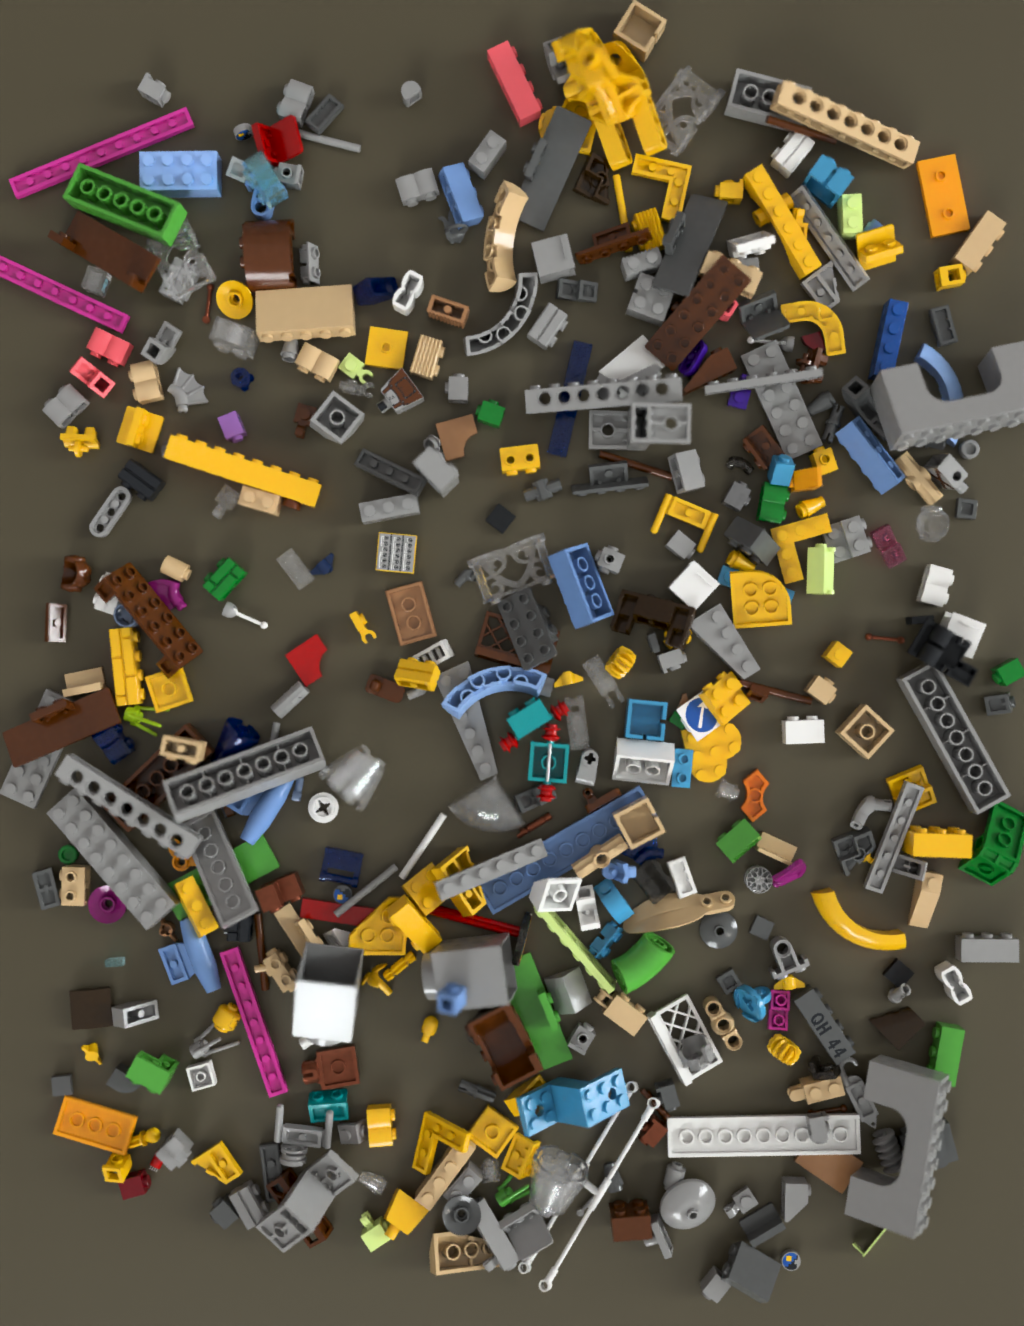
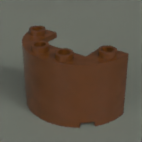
(268, 254)
(505, 1045)

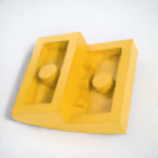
(914, 775)

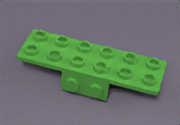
(253, 859)
(538, 1015)

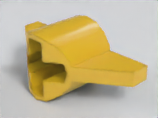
(567, 678)
(789, 983)
(92, 1053)

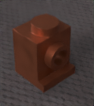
(653, 1131)

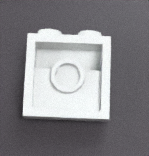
(749, 244)

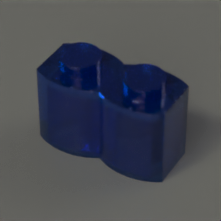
(114, 743)

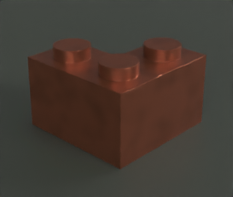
(276, 892)

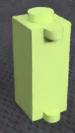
(820, 570)

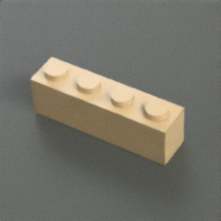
(442, 1175)

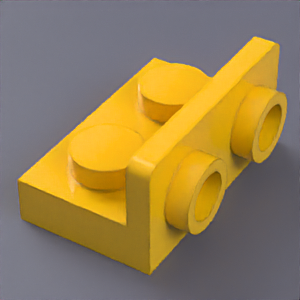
(519, 1156)

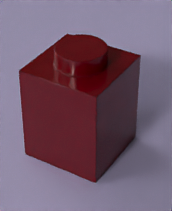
(135, 1184)

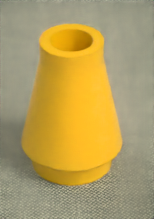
(808, 507)
(739, 562)

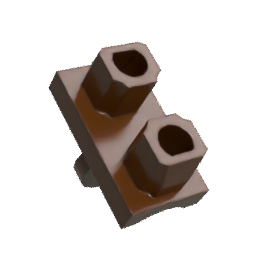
(813, 357)

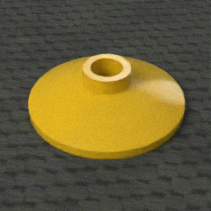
(229, 305)

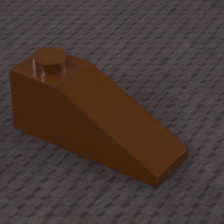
(717, 366)

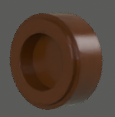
(291, 504)

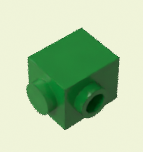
(490, 413)
(1007, 672)

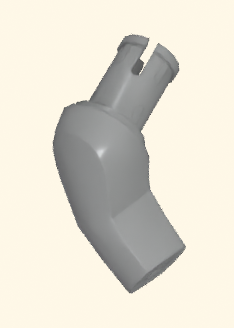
(866, 807)

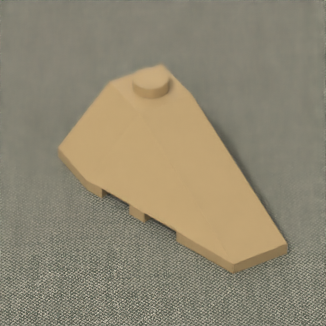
(457, 1253)

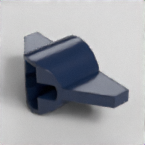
(324, 566)

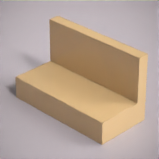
(84, 682)
(776, 848)

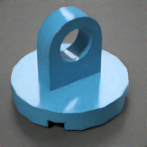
(752, 1001)

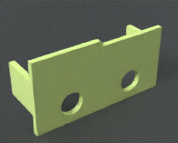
(862, 1251)

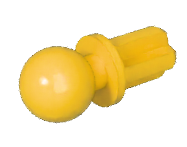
(152, 1135)

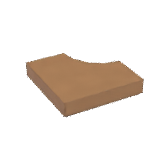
(455, 434)

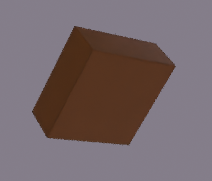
(757, 693)

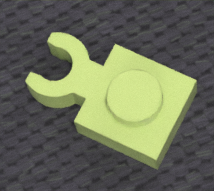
(354, 367)

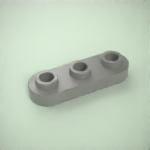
(103, 516)

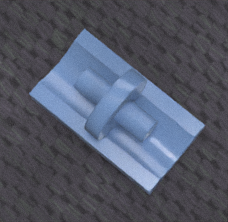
(619, 871)

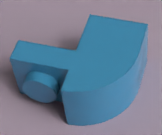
(613, 901)

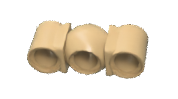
(726, 1031)

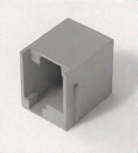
(553, 258)

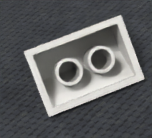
(643, 761)

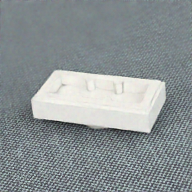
(682, 877)

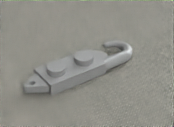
(855, 1089)

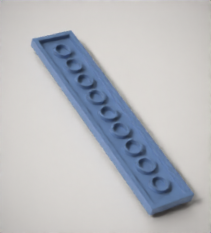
(562, 851)

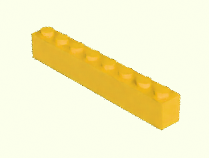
(242, 471)

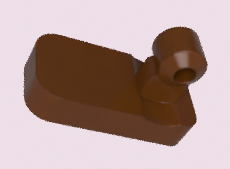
(385, 688)
(594, 803)

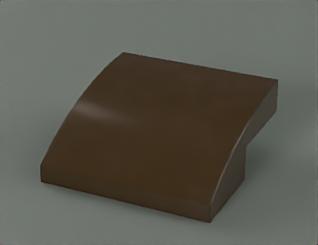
(91, 1008)

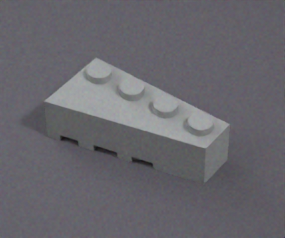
(723, 639)

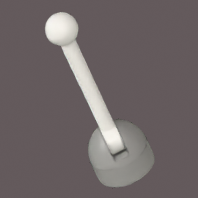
(786, 342)
(230, 611)

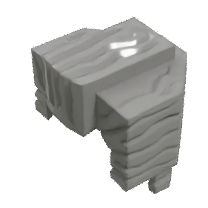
(696, 1052)

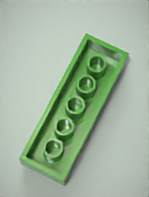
(125, 204)

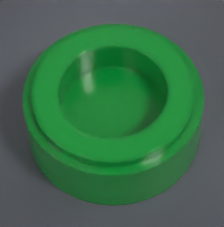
(68, 854)

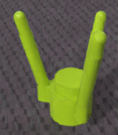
(135, 716)

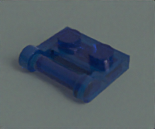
(341, 860)

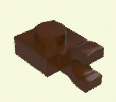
(302, 418)

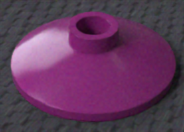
(100, 910)

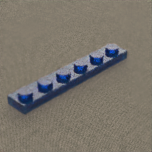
(565, 420)

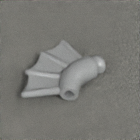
(186, 391)

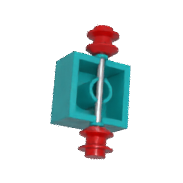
(529, 719)
(548, 762)

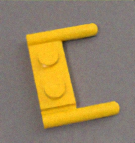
(686, 513)

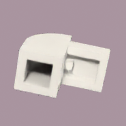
(587, 908)

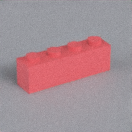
(514, 83)

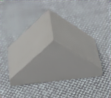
(910, 867)

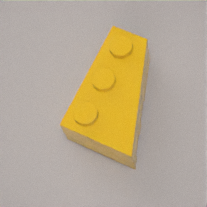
(471, 900)

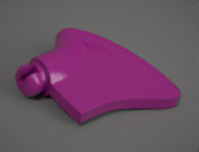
(169, 593)
(789, 874)

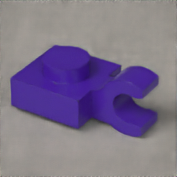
(740, 398)

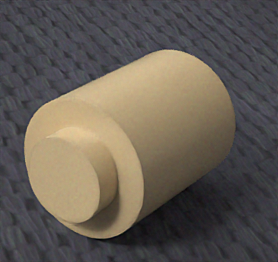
(175, 569)

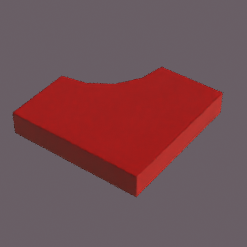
(307, 658)

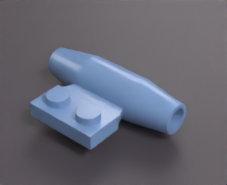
(261, 810)
(191, 958)

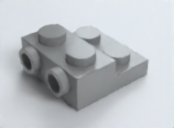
(848, 539)

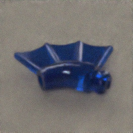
(645, 851)

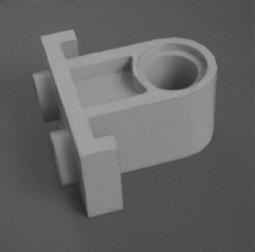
(786, 959)

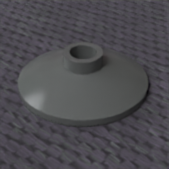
(711, 923)
(461, 1224)

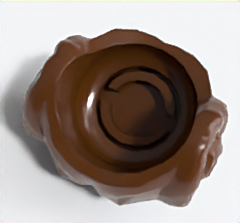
(76, 573)

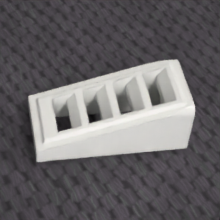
(445, 647)

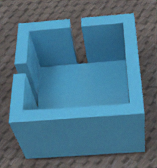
(827, 180)
(644, 718)

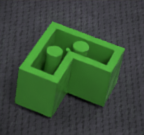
(152, 1072)

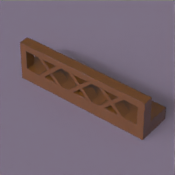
(286, 1181)

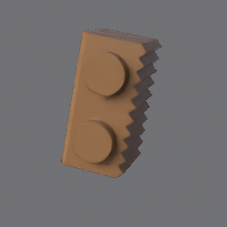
(448, 311)

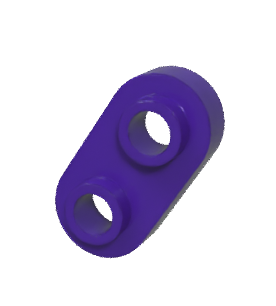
(693, 360)

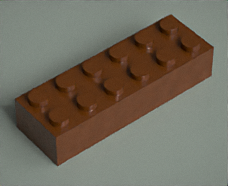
(149, 777)

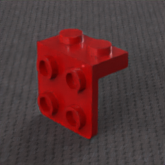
(279, 141)

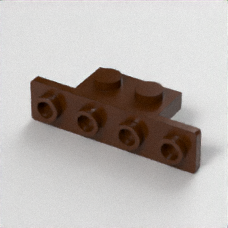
(613, 240)

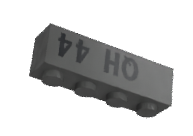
(823, 1025)

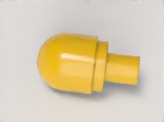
(429, 1028)

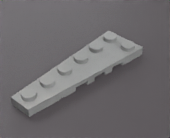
(471, 724)

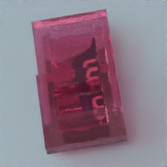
(888, 546)

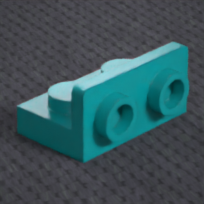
(326, 1100)

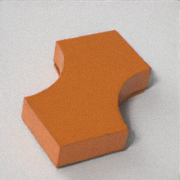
(753, 804)

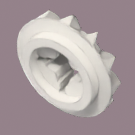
(322, 816)

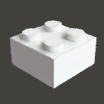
(201, 1075)

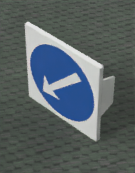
(697, 717)

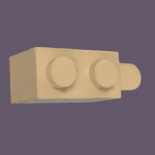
(622, 1011)
(817, 1090)

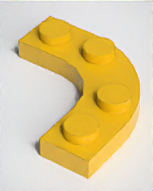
(823, 317)

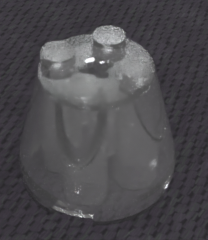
(354, 776)
(556, 1179)

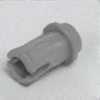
(896, 995)

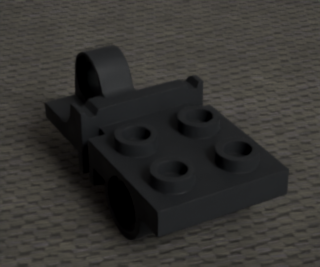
(943, 650)

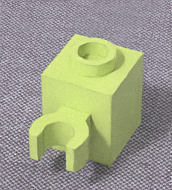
(374, 1231)

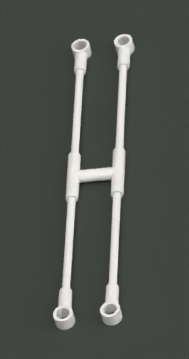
(598, 1192)

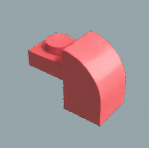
(92, 377)

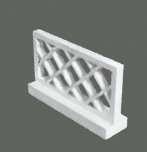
(668, 1044)

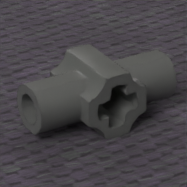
(542, 489)

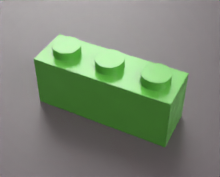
(946, 1049)

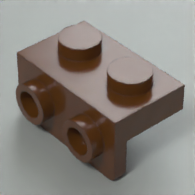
(762, 446)

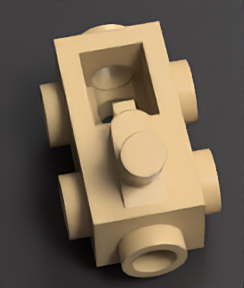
(277, 966)

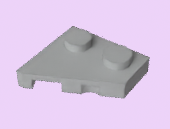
(822, 286)

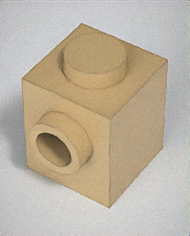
(821, 689)

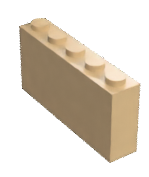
(305, 313)

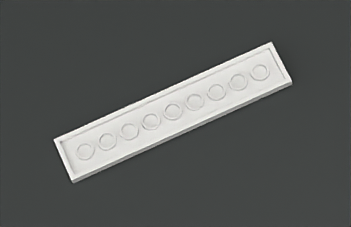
(759, 1135)

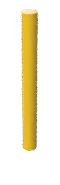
(620, 201)

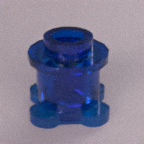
(243, 383)

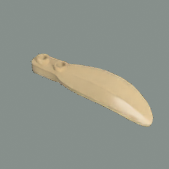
(676, 912)

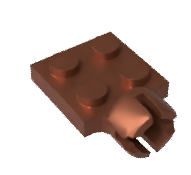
(332, 1068)

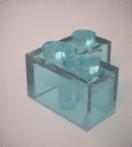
(262, 177)

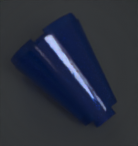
(234, 739)

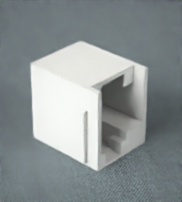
(693, 585)
(965, 628)

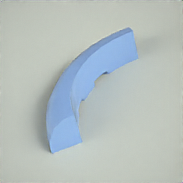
(944, 375)
(492, 681)

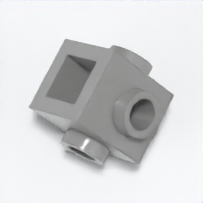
(615, 557)

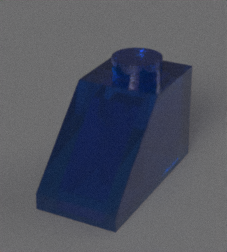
(375, 290)

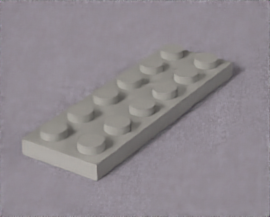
(782, 402)
(29, 781)
(221, 871)

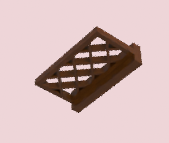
(498, 655)

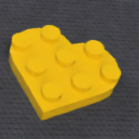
(578, 108)
(712, 751)

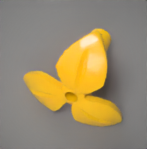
(375, 981)

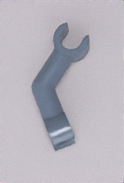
(297, 793)

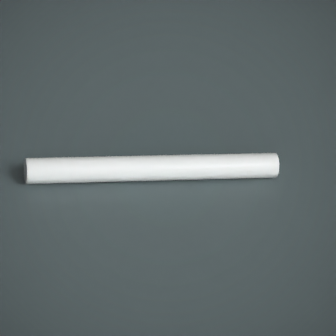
(422, 846)

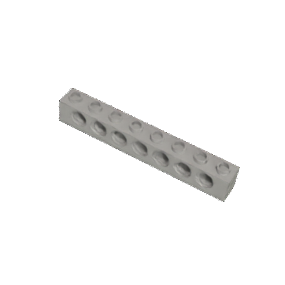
(534, 404)
(67, 775)

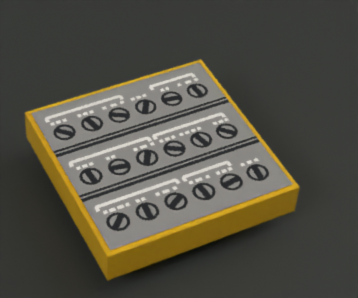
(396, 552)

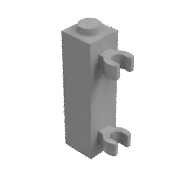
(496, 1240)

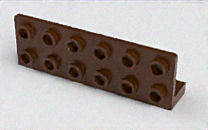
(108, 251)
(152, 616)

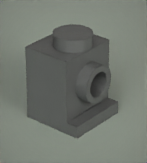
(667, 1094)

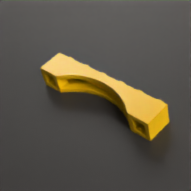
(797, 247)

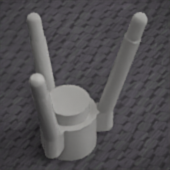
(202, 1047)

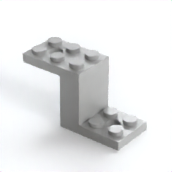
(640, 426)
(307, 1201)

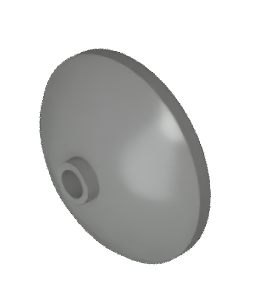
(687, 1204)

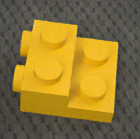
(724, 697)

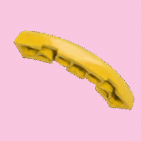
(838, 920)

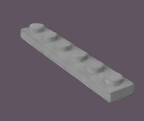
(830, 239)
(771, 379)
(893, 837)
(490, 869)

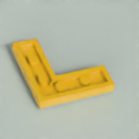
(667, 171)
(793, 532)
(435, 1129)

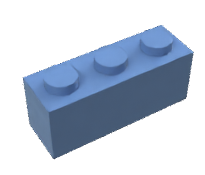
(461, 195)

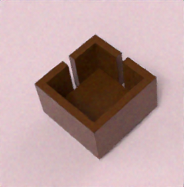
(630, 1220)

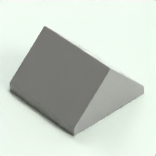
(568, 991)

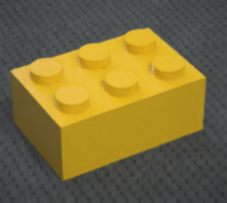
(938, 842)

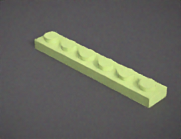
(578, 950)

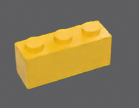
(195, 906)
(413, 925)

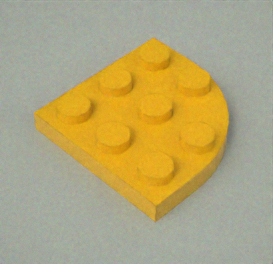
(758, 600)

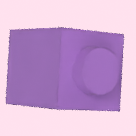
(232, 427)

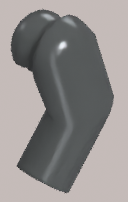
(465, 575)

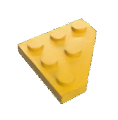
(377, 934)

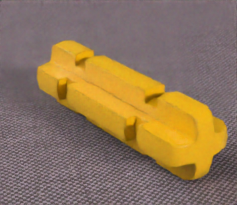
(399, 966)

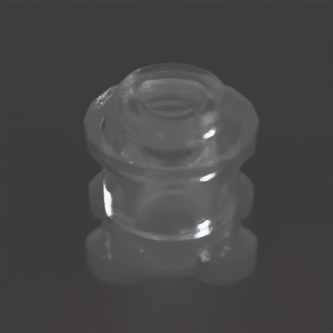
(727, 790)
(490, 1170)

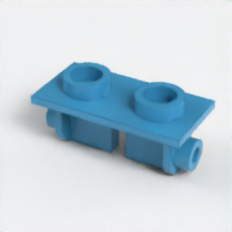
(682, 768)
(602, 946)

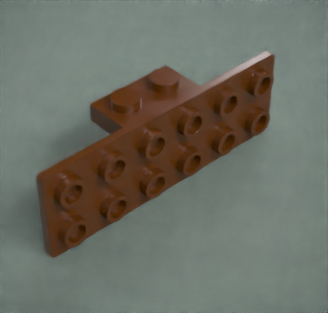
(697, 312)
(60, 726)

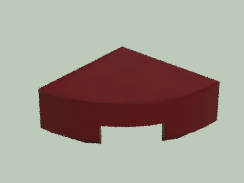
(813, 340)

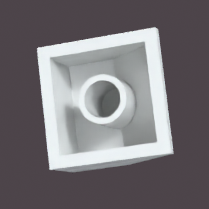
(555, 894)

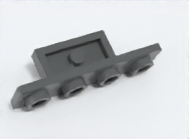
(609, 477)

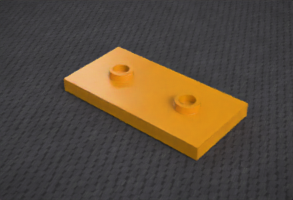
(943, 196)
(95, 1125)

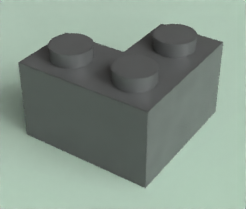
(752, 541)

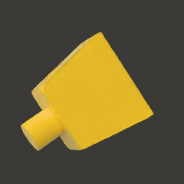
(403, 1214)

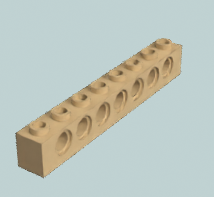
(836, 128)

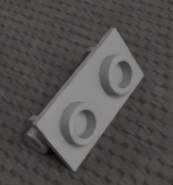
(310, 255)

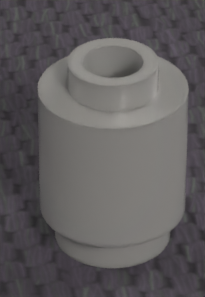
(674, 1173)

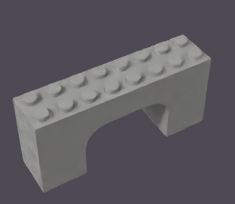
(916, 418)
(920, 1098)

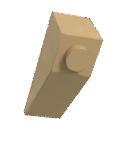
(925, 899)

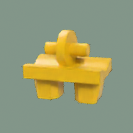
(78, 442)

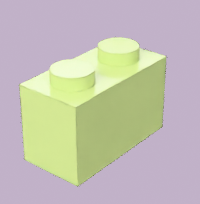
(849, 216)

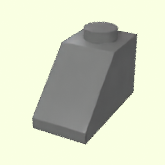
(134, 1013)
(793, 1196)

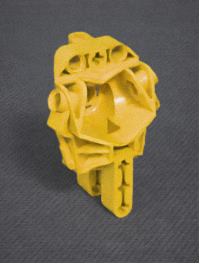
(612, 92)

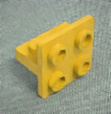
(877, 247)
(140, 429)

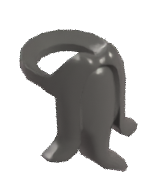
(451, 229)

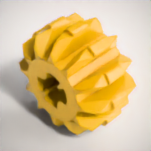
(620, 662)
(784, 1049)

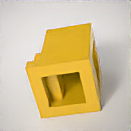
(730, 191)
(942, 274)
(119, 1164)

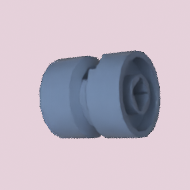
(123, 617)

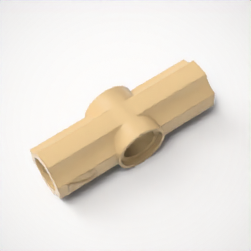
(918, 478)
(590, 861)

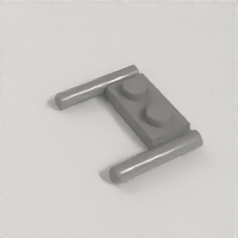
(303, 1134)

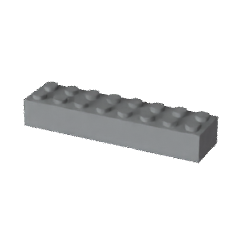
(953, 738)
(244, 774)
(114, 858)

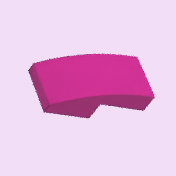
(778, 1010)

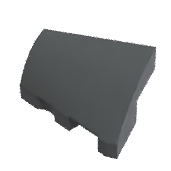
(853, 847)

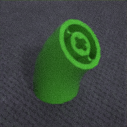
(641, 961)

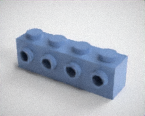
(870, 455)

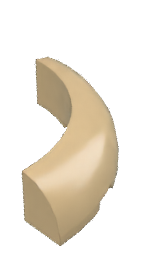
(500, 237)

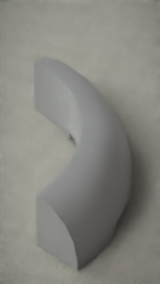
(511, 322)

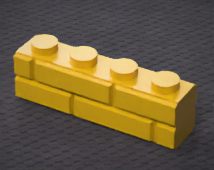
(126, 666)

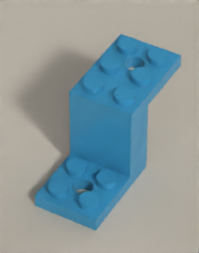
(573, 1102)

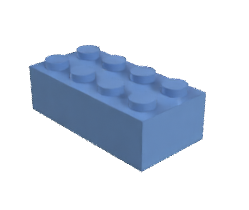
(580, 585)

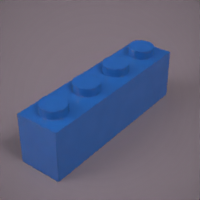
(888, 336)

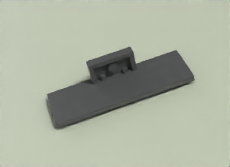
(551, 165)
(688, 243)

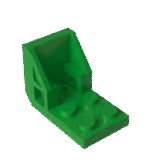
(998, 848)

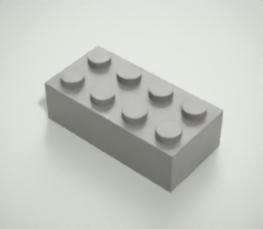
(752, 97)

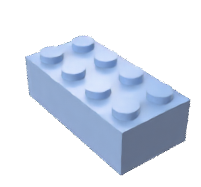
(181, 173)

